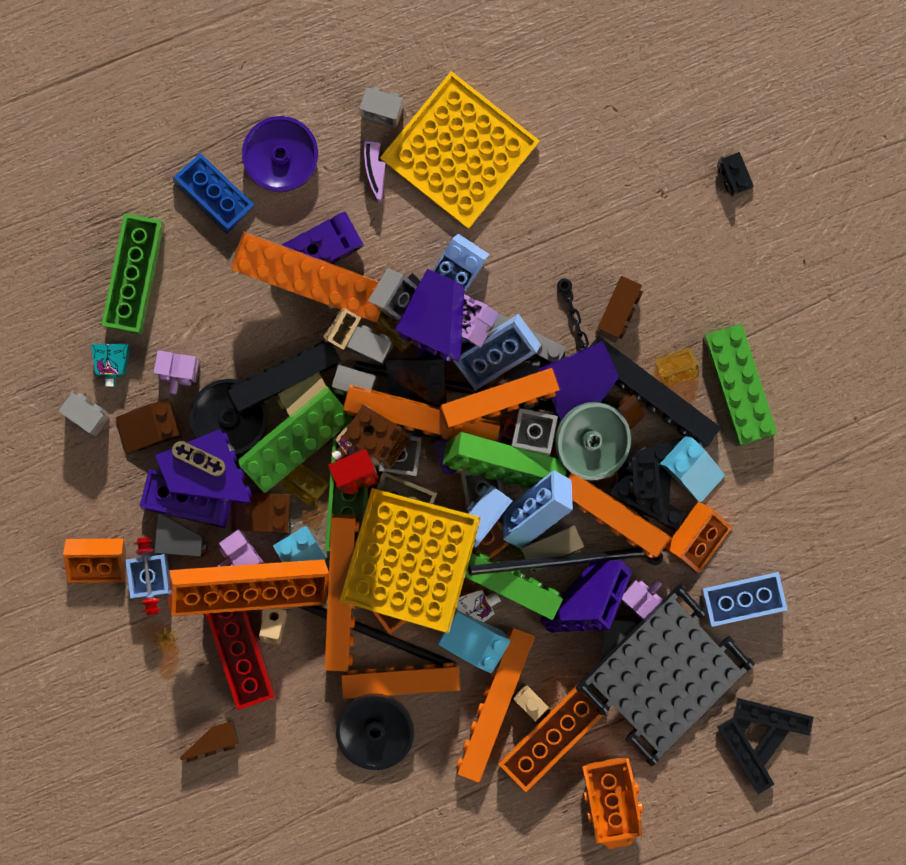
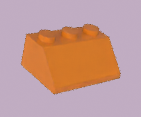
(698, 537)
(95, 560)

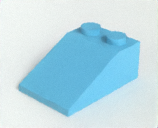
(693, 468)
(300, 547)
(475, 641)

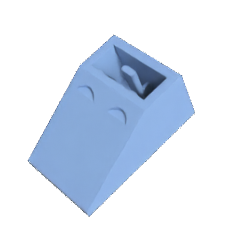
(461, 261)

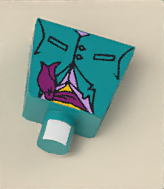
(110, 361)

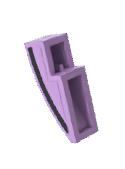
(374, 168)

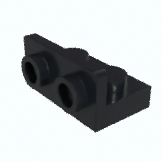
(735, 174)

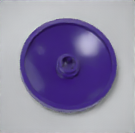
(280, 154)

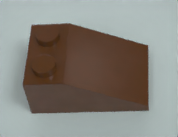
(148, 426)
(264, 514)

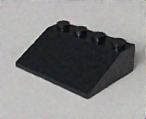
(417, 380)

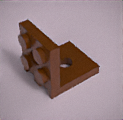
(385, 443)

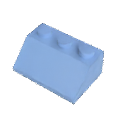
(489, 507)

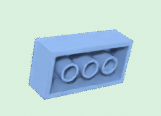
(500, 351)
(537, 509)
(743, 599)

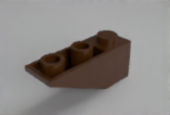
(630, 410)
(215, 738)

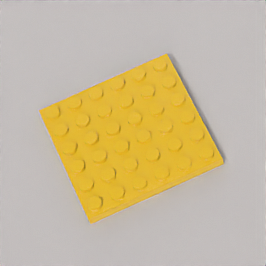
(459, 150)
(410, 560)

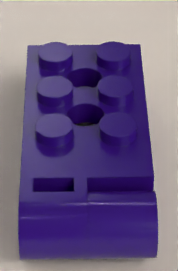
(332, 238)
(193, 509)

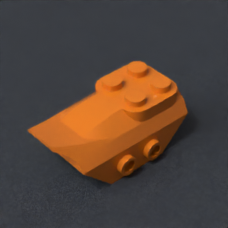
(613, 802)

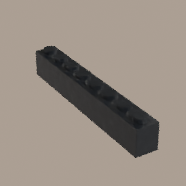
(661, 399)

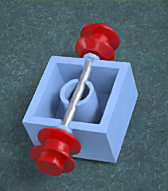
(148, 576)

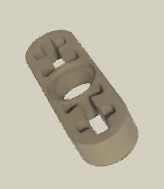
(188, 447)

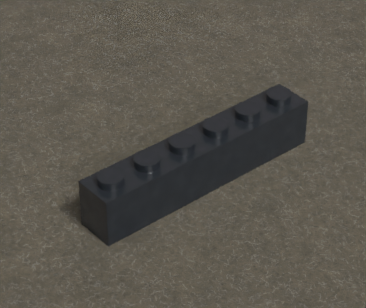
(282, 377)

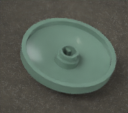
(593, 440)

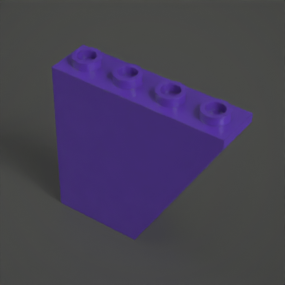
(435, 316)
(582, 378)
(190, 481)
(591, 599)

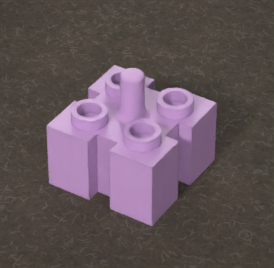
(476, 319)
(176, 368)
(238, 551)
(641, 598)

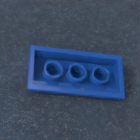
(213, 193)

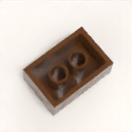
(619, 309)

